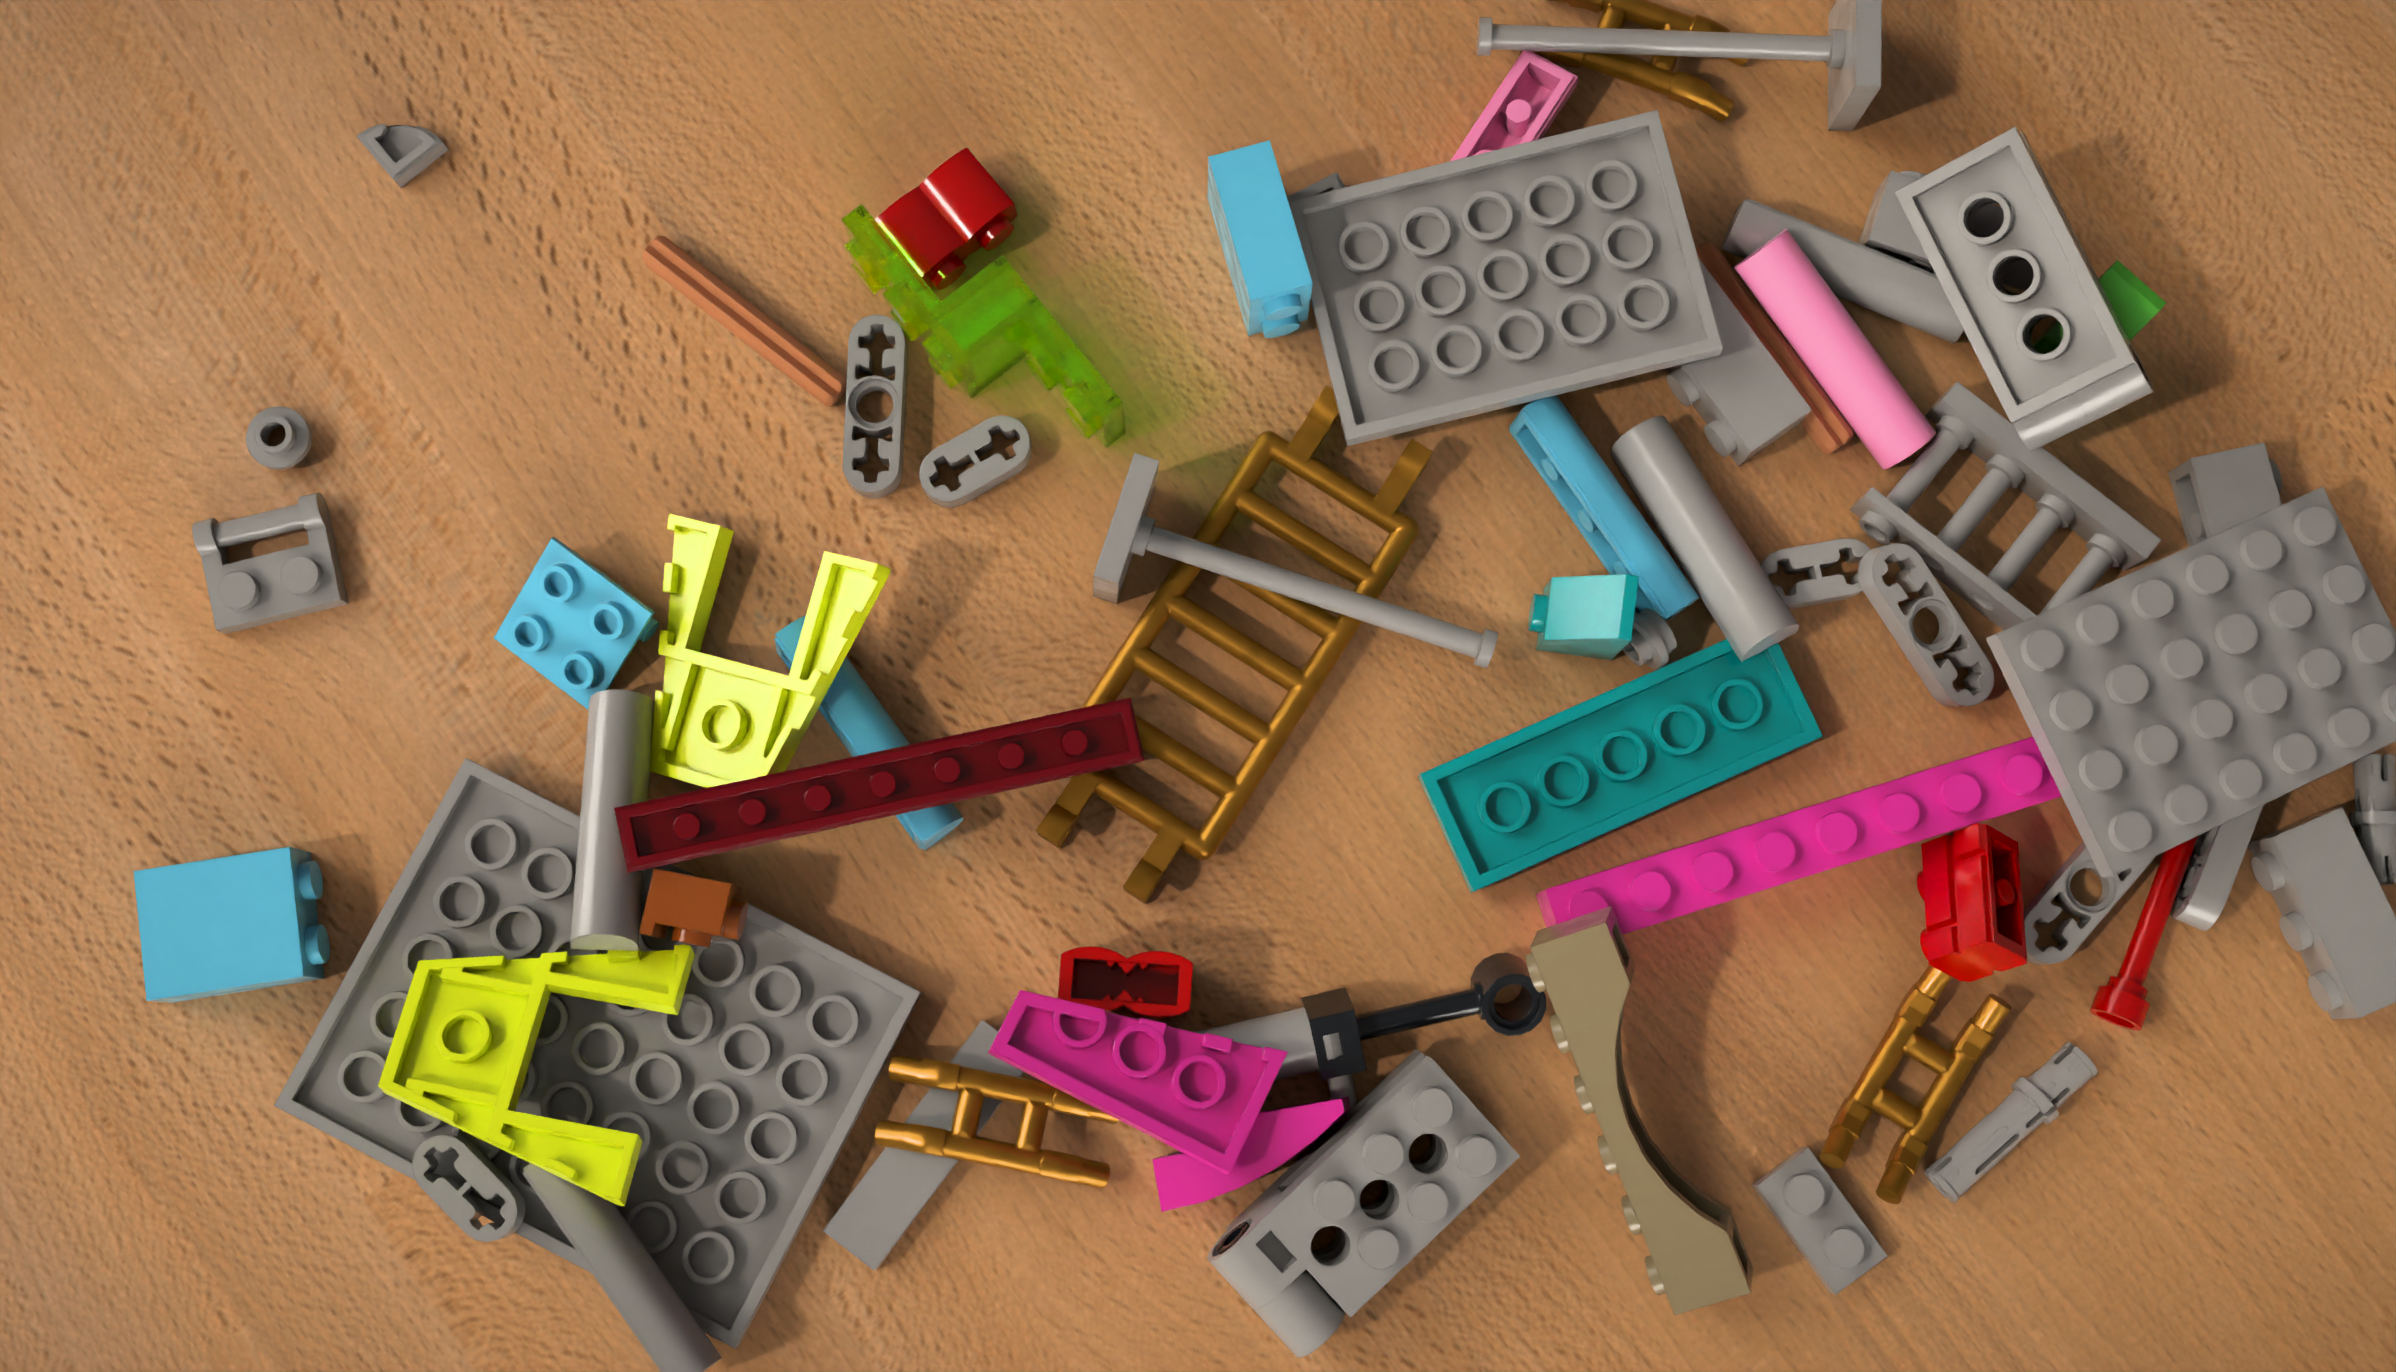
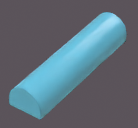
(1600, 506)
(868, 728)

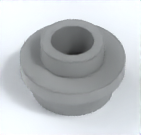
(291, 450)
(1650, 640)

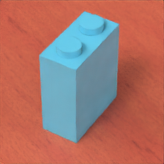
(1259, 240)
(230, 924)

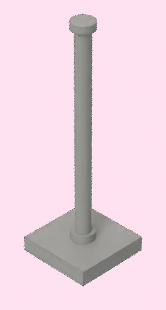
(1849, 50)
(1135, 533)

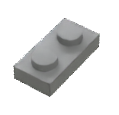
(1819, 1220)

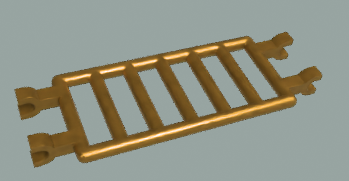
(1301, 684)

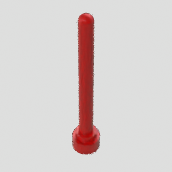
(2124, 996)

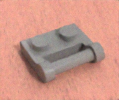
(275, 583)

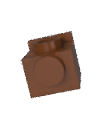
(694, 909)

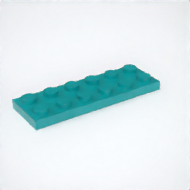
(1616, 759)

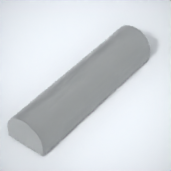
(1852, 270)
(1703, 538)
(614, 775)
(626, 1274)

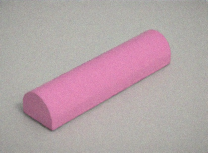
(1521, 106)
(1835, 350)

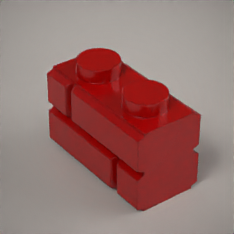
(1972, 903)

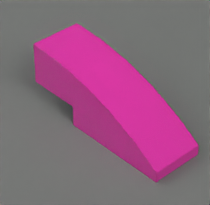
(1272, 1142)

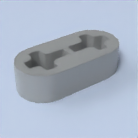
(967, 449)
(1812, 559)
(457, 1198)

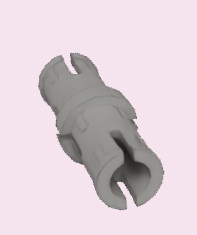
(2376, 813)

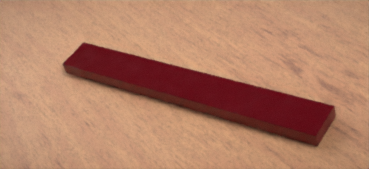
(878, 785)

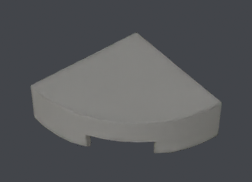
(402, 149)

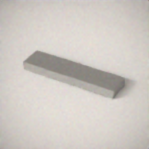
(904, 1180)

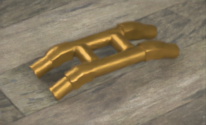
(1659, 73)
(1921, 1121)
(962, 1141)

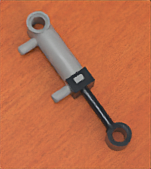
(1329, 1035)

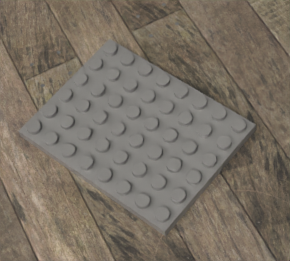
(730, 1096)

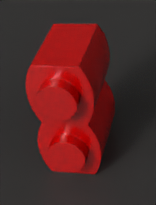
(949, 219)
(1146, 983)

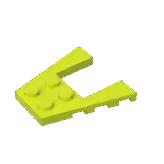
(731, 718)
(473, 1035)

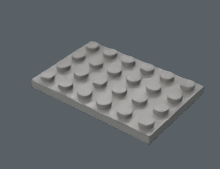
(1504, 278)
(2207, 681)

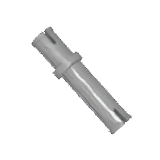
(1998, 1133)

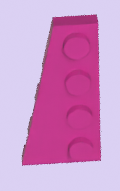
(1160, 1079)

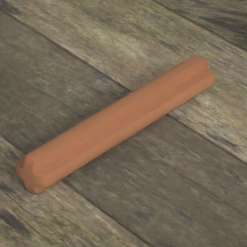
(745, 321)
(1824, 421)

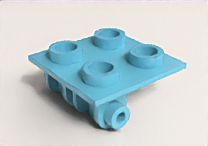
(574, 623)

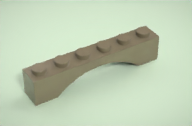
(1689, 1234)

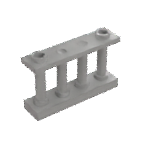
(2060, 499)

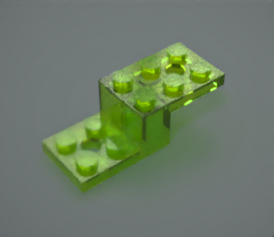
(984, 329)

